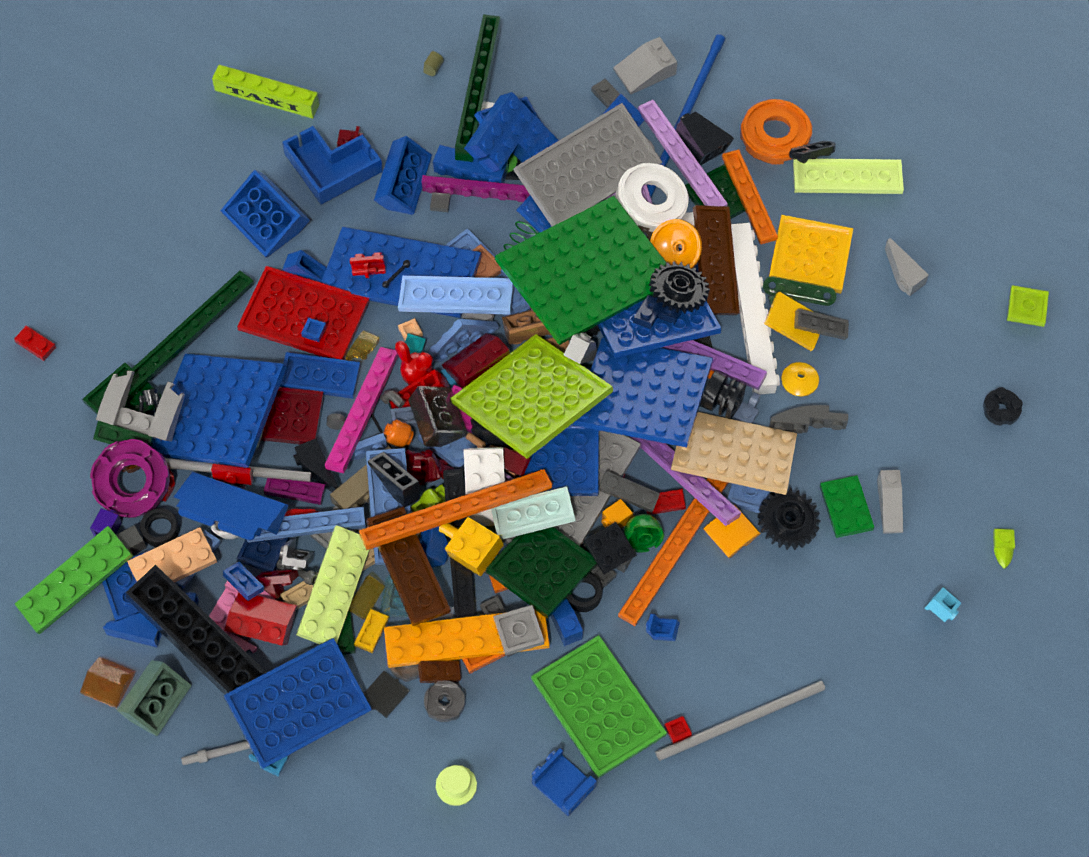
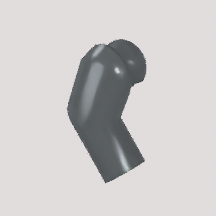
(394, 397)

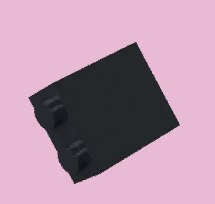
(702, 137)

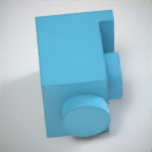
(944, 605)

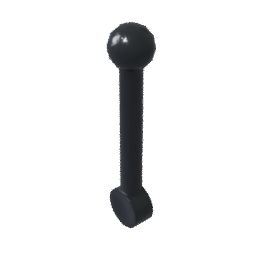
(406, 264)

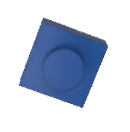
(313, 329)

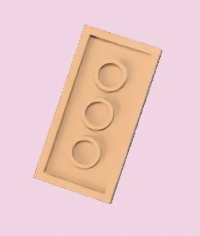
(177, 557)

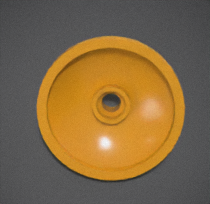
(674, 233)

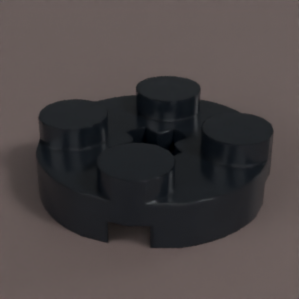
(1003, 416)

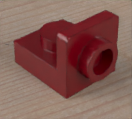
(348, 135)

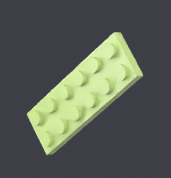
(848, 176)
(333, 587)

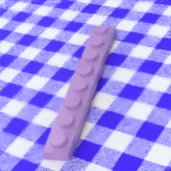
(681, 155)

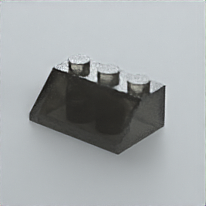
(436, 416)

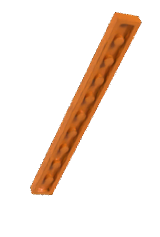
(455, 509)
(667, 558)

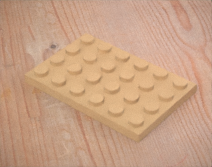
(737, 453)

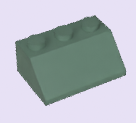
(154, 697)

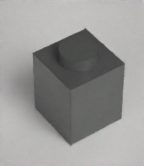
(132, 540)

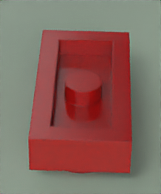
(35, 343)

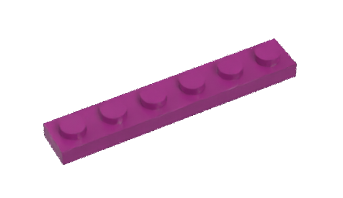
(474, 188)

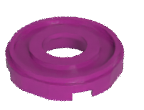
(106, 474)

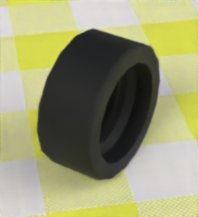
(159, 513)
(590, 605)

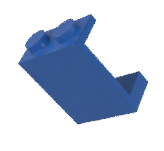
(562, 782)

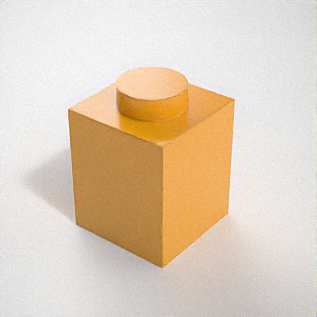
(616, 513)

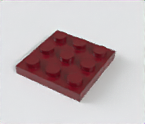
(294, 416)

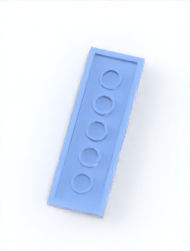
(456, 295)

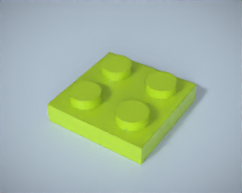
(1027, 306)

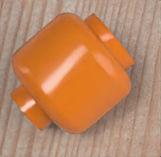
(398, 433)

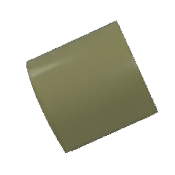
(432, 63)

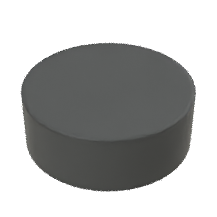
(335, 421)

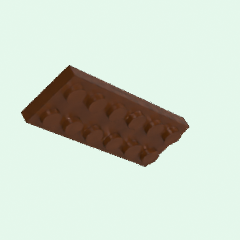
(717, 258)
(412, 574)

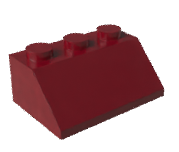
(475, 359)

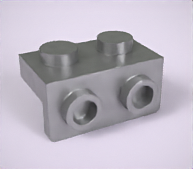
(295, 558)

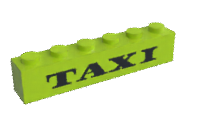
(265, 91)

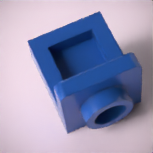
(662, 628)

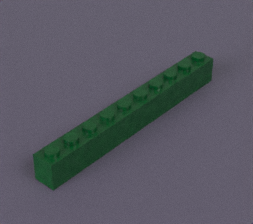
(478, 83)

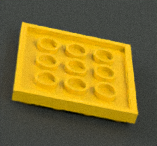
(811, 252)

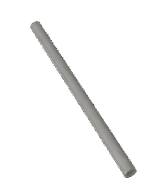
(256, 471)
(740, 720)

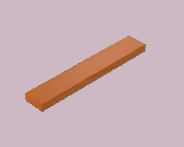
(749, 197)

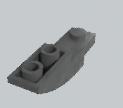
(802, 417)

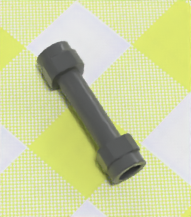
(309, 577)

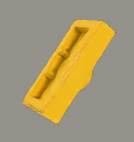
(371, 631)

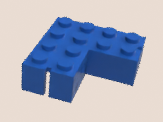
(508, 130)
(328, 171)

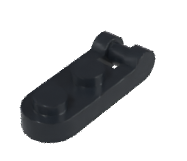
(812, 151)

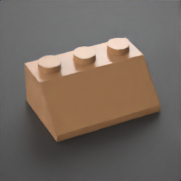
(523, 326)

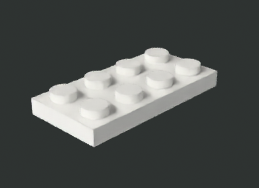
(483, 470)

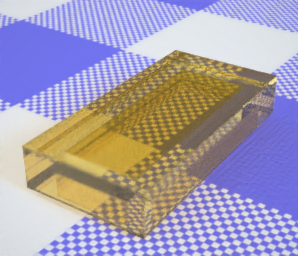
(366, 597)

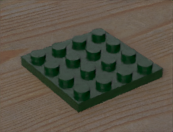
(542, 568)

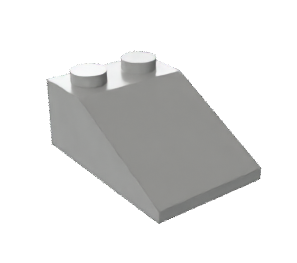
(646, 66)

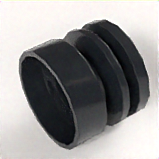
(722, 394)

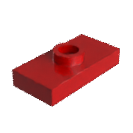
(232, 474)
(669, 502)

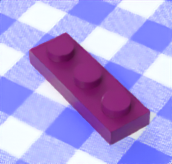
(295, 490)

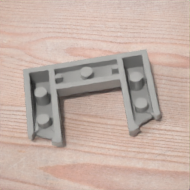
(159, 426)

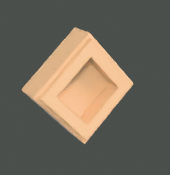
(410, 327)

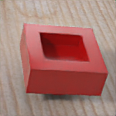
(677, 729)

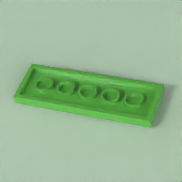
(73, 580)

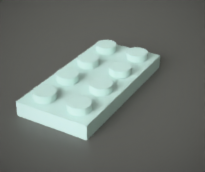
(533, 513)

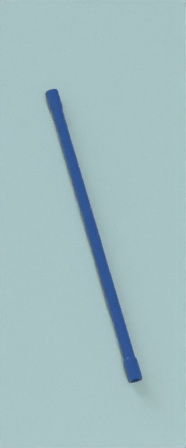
(714, 50)

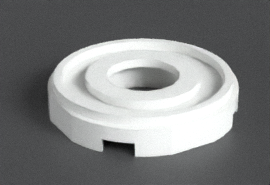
(640, 210)

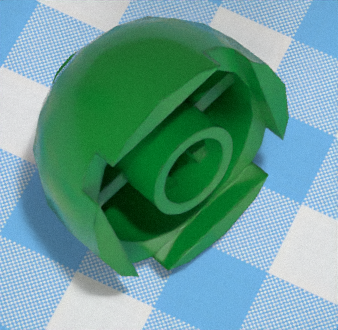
(643, 532)

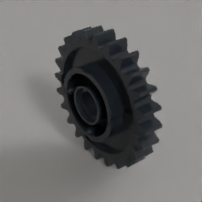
(679, 287)
(788, 533)

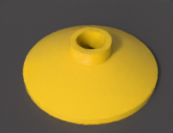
(800, 386)

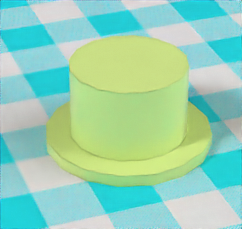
(456, 785)

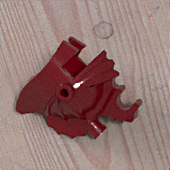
(425, 466)

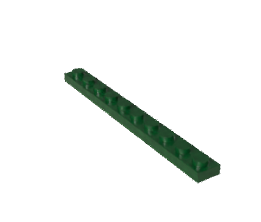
(188, 330)

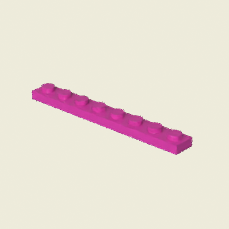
(361, 410)

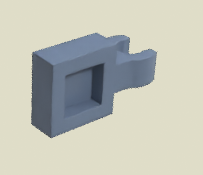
(748, 412)

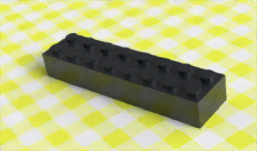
(192, 631)

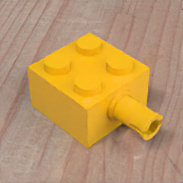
(472, 545)

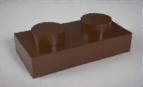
(439, 671)

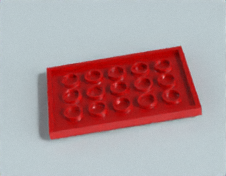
(285, 303)

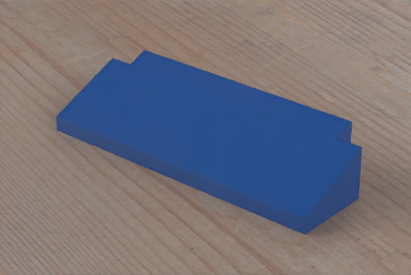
(234, 508)

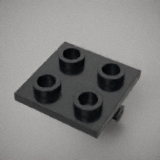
(609, 548)

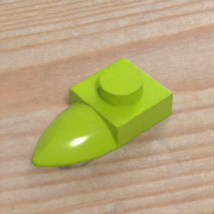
(1004, 545)

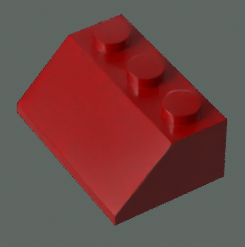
(261, 619)

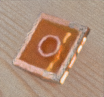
(107, 682)

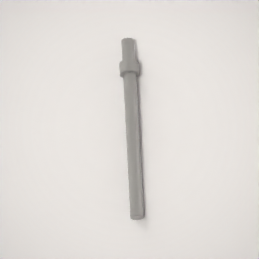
(203, 755)

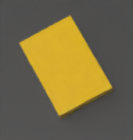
(782, 319)

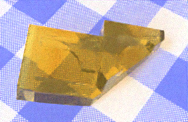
(362, 346)

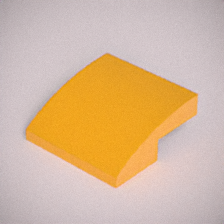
(733, 536)

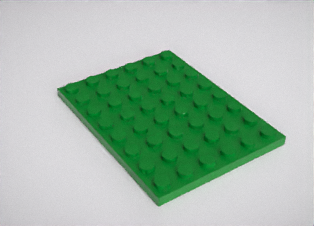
(583, 269)

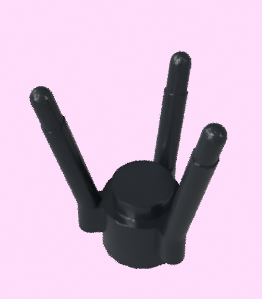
(151, 397)

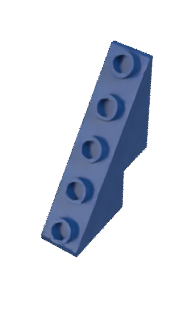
(137, 628)

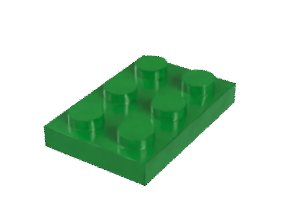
(846, 506)

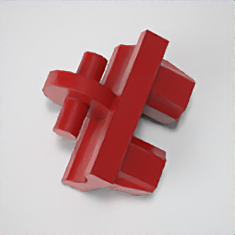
(368, 265)

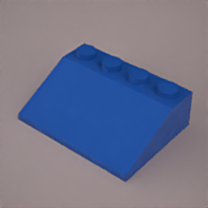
(264, 214)

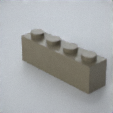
(353, 492)

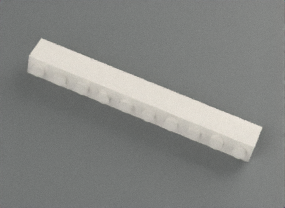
(751, 307)

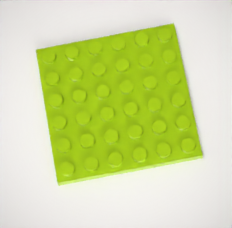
(531, 395)

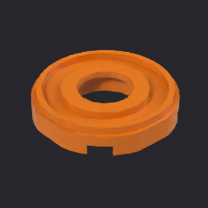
(769, 148)

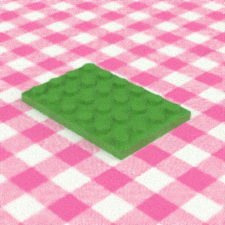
(598, 706)

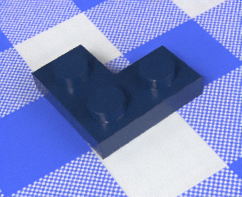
(651, 310)

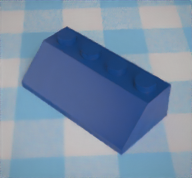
(402, 176)

